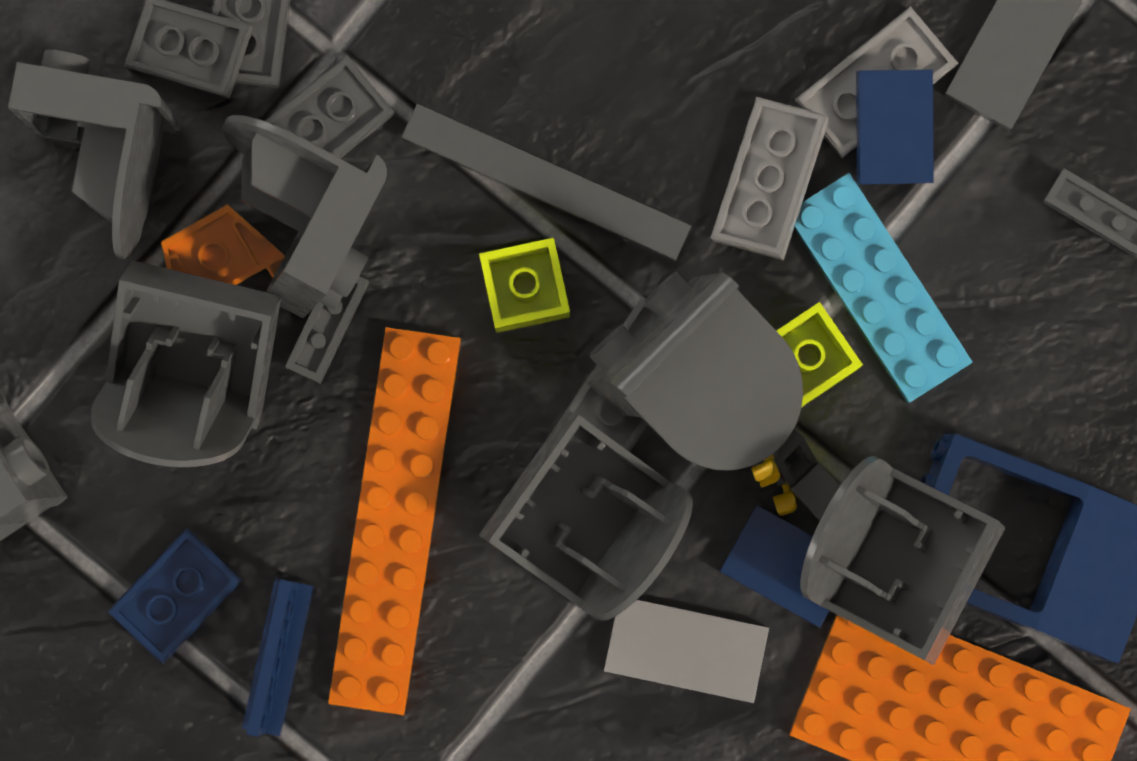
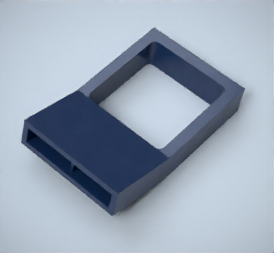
(1092, 572)

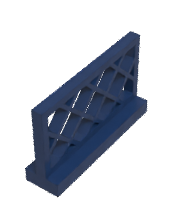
(277, 658)

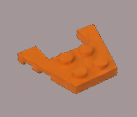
(221, 249)

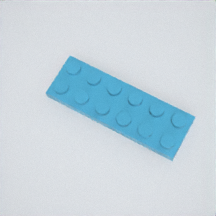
(879, 289)

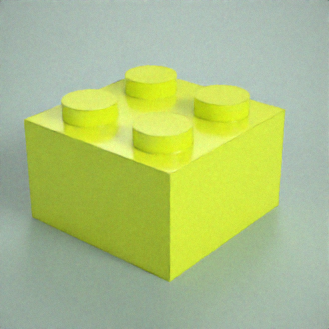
(525, 285)
(820, 351)

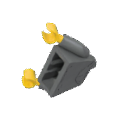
(785, 468)

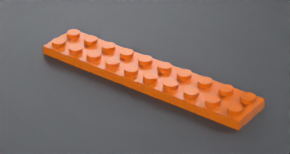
(394, 521)

